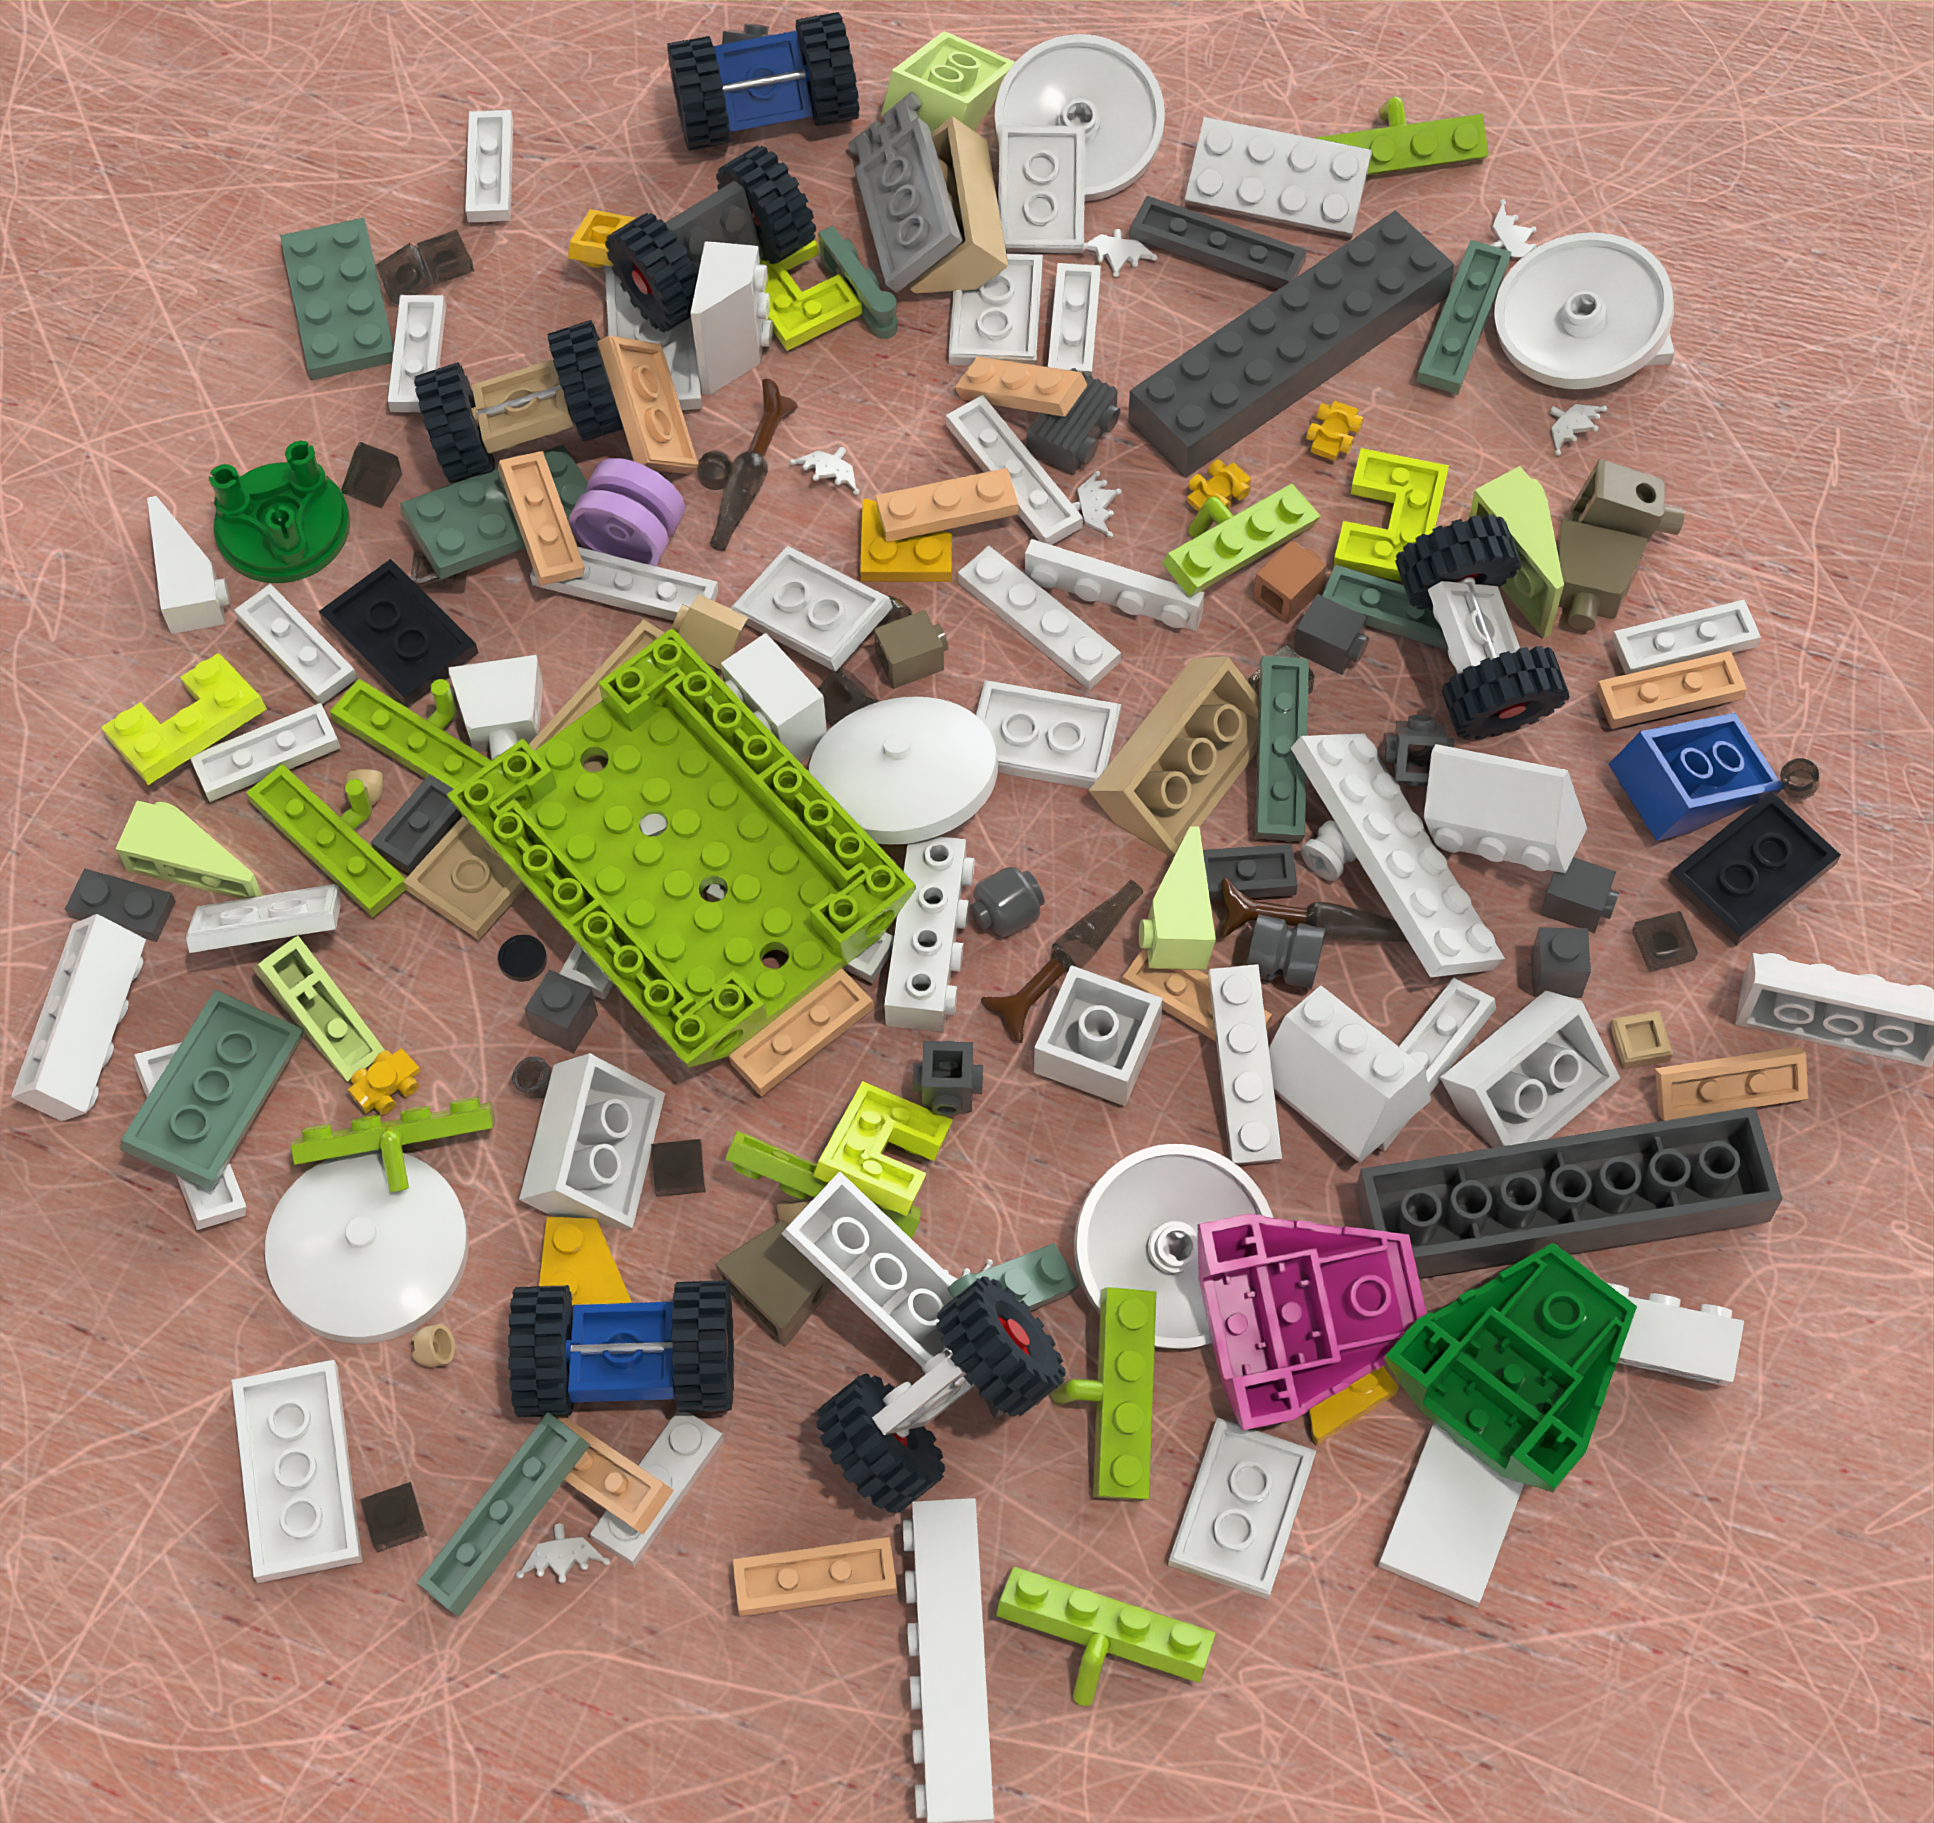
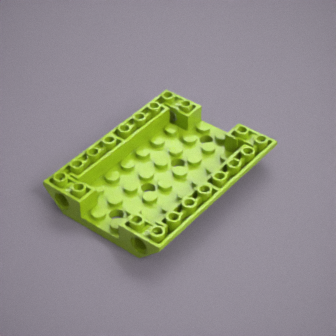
(736, 817)

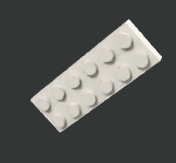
(1398, 854)

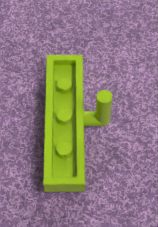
(1417, 144)
(1237, 537)
(406, 735)
(330, 838)
(371, 1134)
(794, 1174)
(1121, 1394)
(1104, 1628)

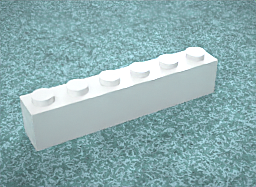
(951, 1663)

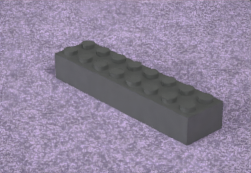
(1289, 343)
(1575, 1191)

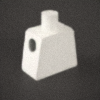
(499, 702)

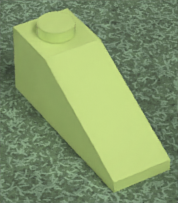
(173, 848)
(1180, 916)
(318, 1007)

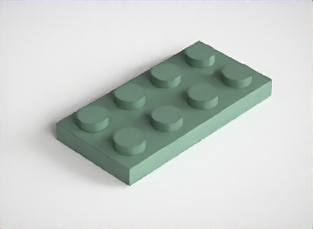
(337, 298)
(474, 518)
(212, 1090)

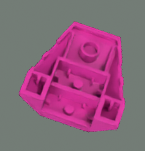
(1301, 1309)

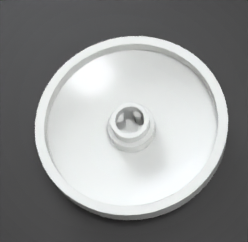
(1093, 86)
(1584, 310)
(907, 767)
(1144, 1235)
(362, 1257)

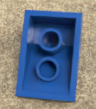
(1693, 774)

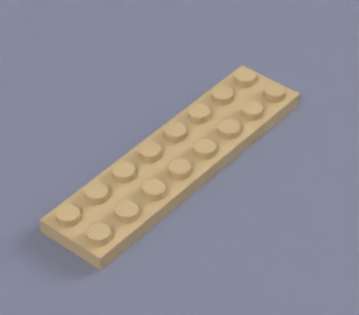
(462, 872)

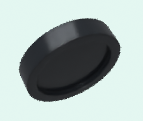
(522, 958)

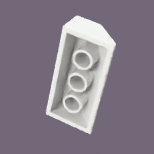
(1838, 1008)
(874, 1266)

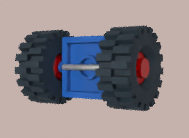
(764, 81)
(621, 1350)

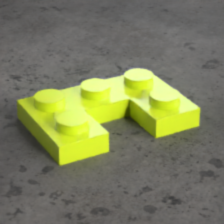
(806, 314)
(1417, 494)
(220, 707)
(862, 1136)

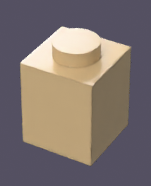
(710, 629)

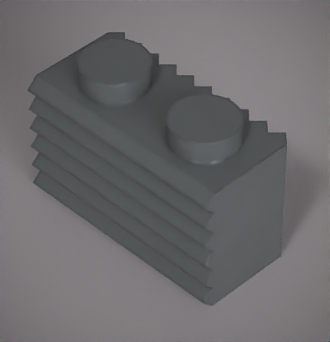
(1075, 437)

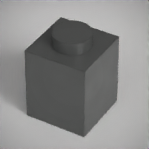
(1331, 635)
(1580, 895)
(1561, 961)
(561, 1011)

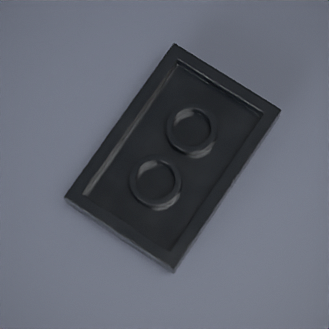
(398, 632)
(1754, 867)

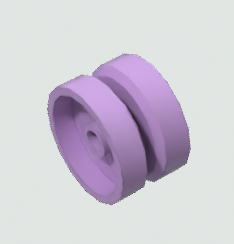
(627, 511)

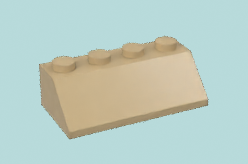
(973, 197)
(1182, 755)

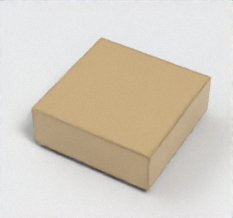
(1641, 1040)

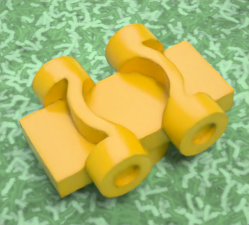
(1333, 434)
(1224, 484)
(383, 1078)

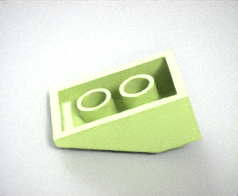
(949, 80)
(1525, 509)

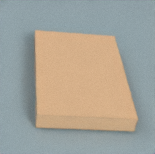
(648, 404)

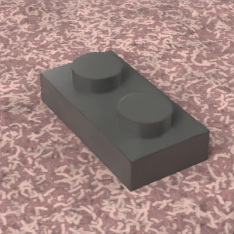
(417, 825)
(1252, 870)
(124, 902)

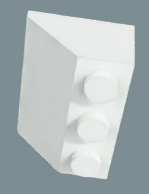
(729, 314)
(1503, 809)
(1532, 1073)
(1345, 1074)
(592, 1143)

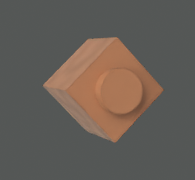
(1289, 581)

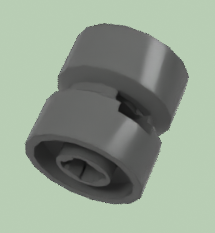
(1286, 951)

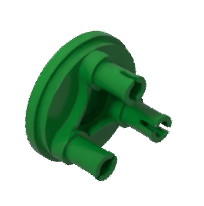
(279, 517)

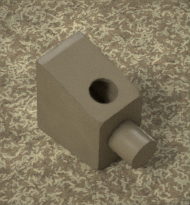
(1625, 502)
(1596, 570)
(774, 1282)

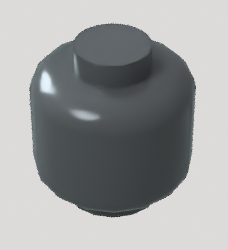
(1007, 901)

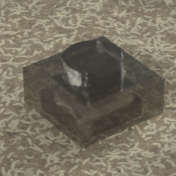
(446, 257)
(404, 273)
(1664, 941)
(678, 1168)
(393, 1517)

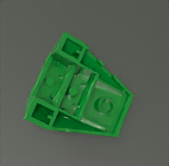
(1519, 1365)

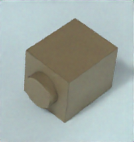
(910, 648)

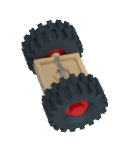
(517, 405)

